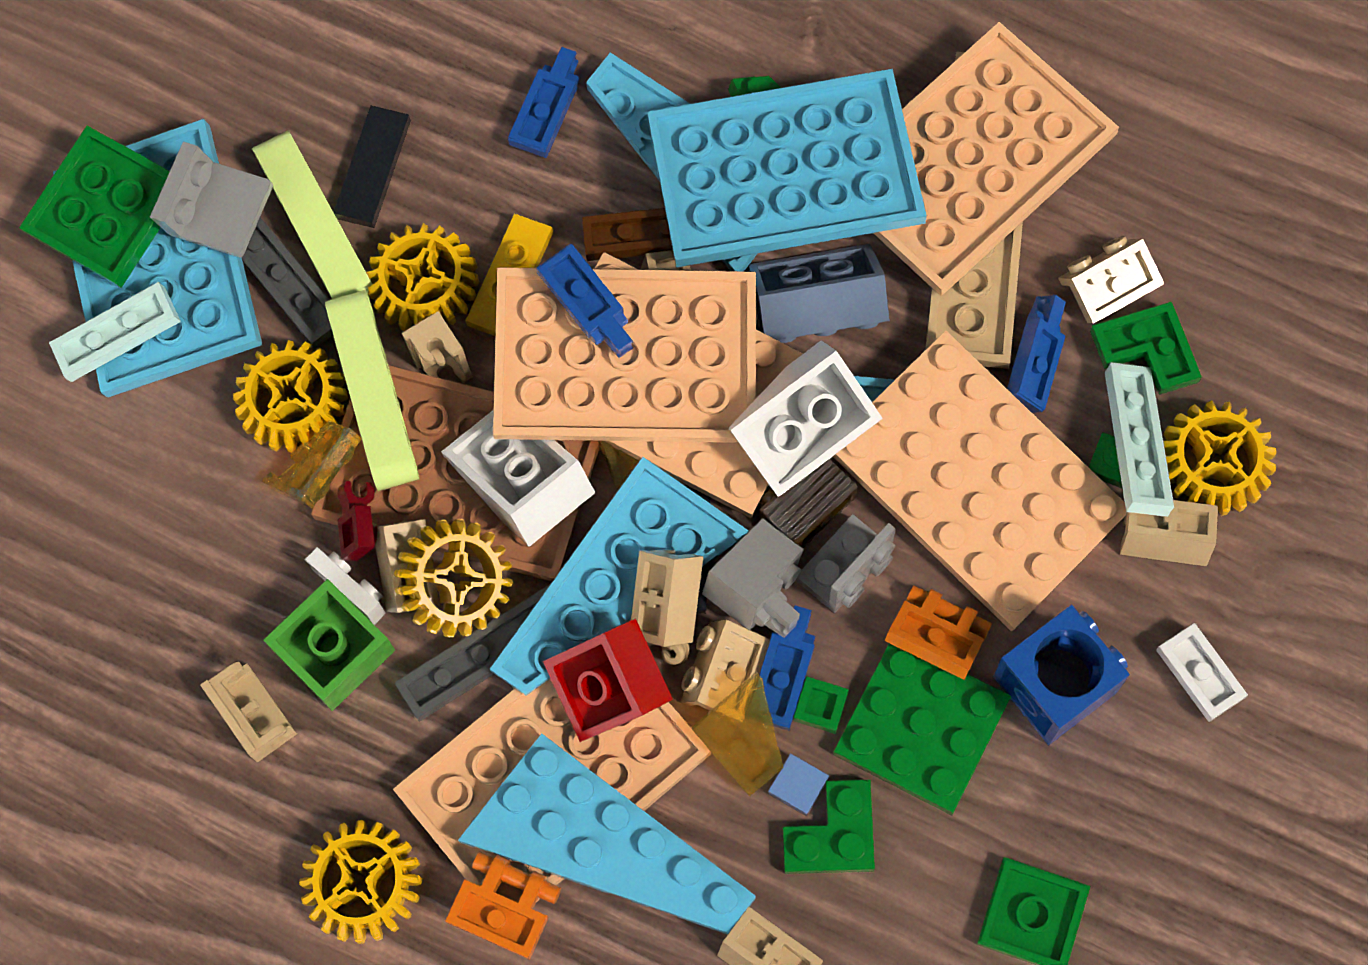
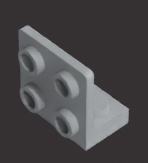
(210, 202)
(845, 563)

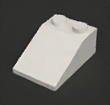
(804, 418)
(522, 481)

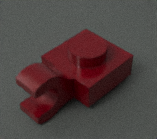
(356, 526)

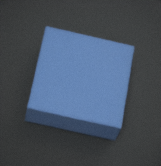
(798, 784)

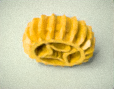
(395, 264)
(306, 368)
(1196, 432)
(454, 561)
(342, 893)

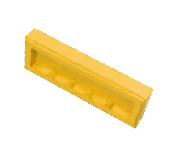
(520, 248)

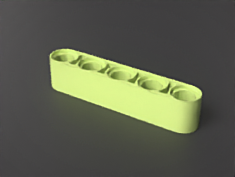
(311, 216)
(372, 390)

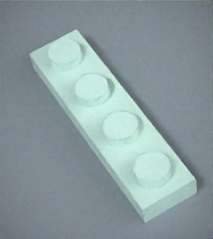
(1139, 440)

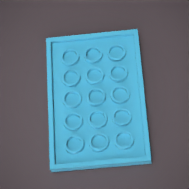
(785, 168)
(203, 284)

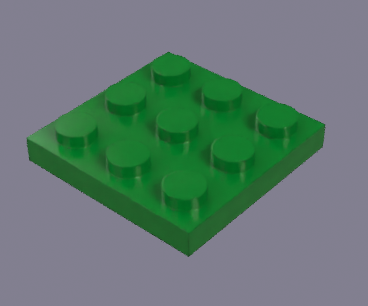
(99, 206)
(921, 728)

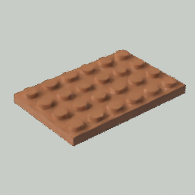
(434, 417)

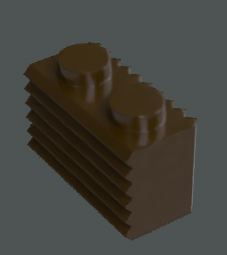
(809, 503)

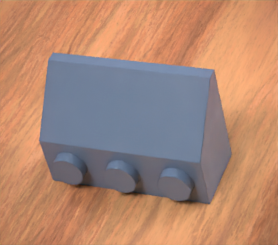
(820, 293)

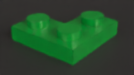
(1151, 335)
(842, 844)

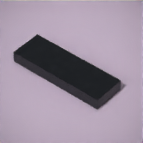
(372, 166)

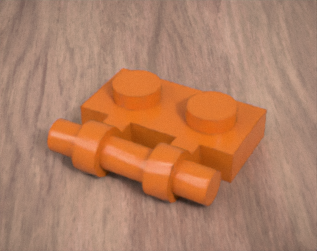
(935, 639)
(497, 918)

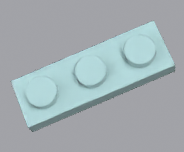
(114, 332)

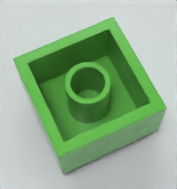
(329, 644)

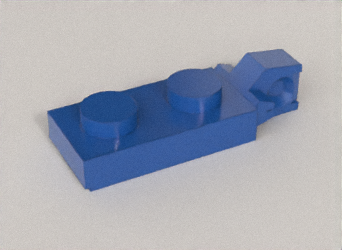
(546, 105)
(586, 299)
(1038, 353)
(786, 669)

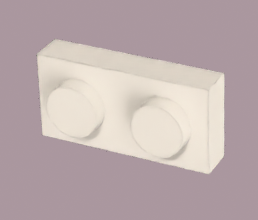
(362, 595)
(1201, 672)

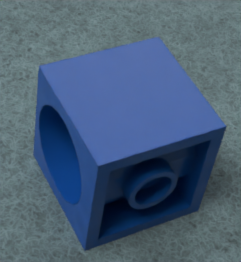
(1049, 712)

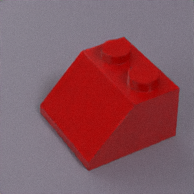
(608, 680)

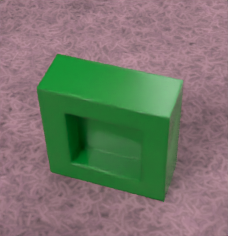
(1105, 461)
(821, 705)

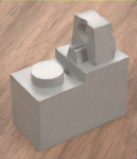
(751, 580)

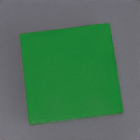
(1033, 914)

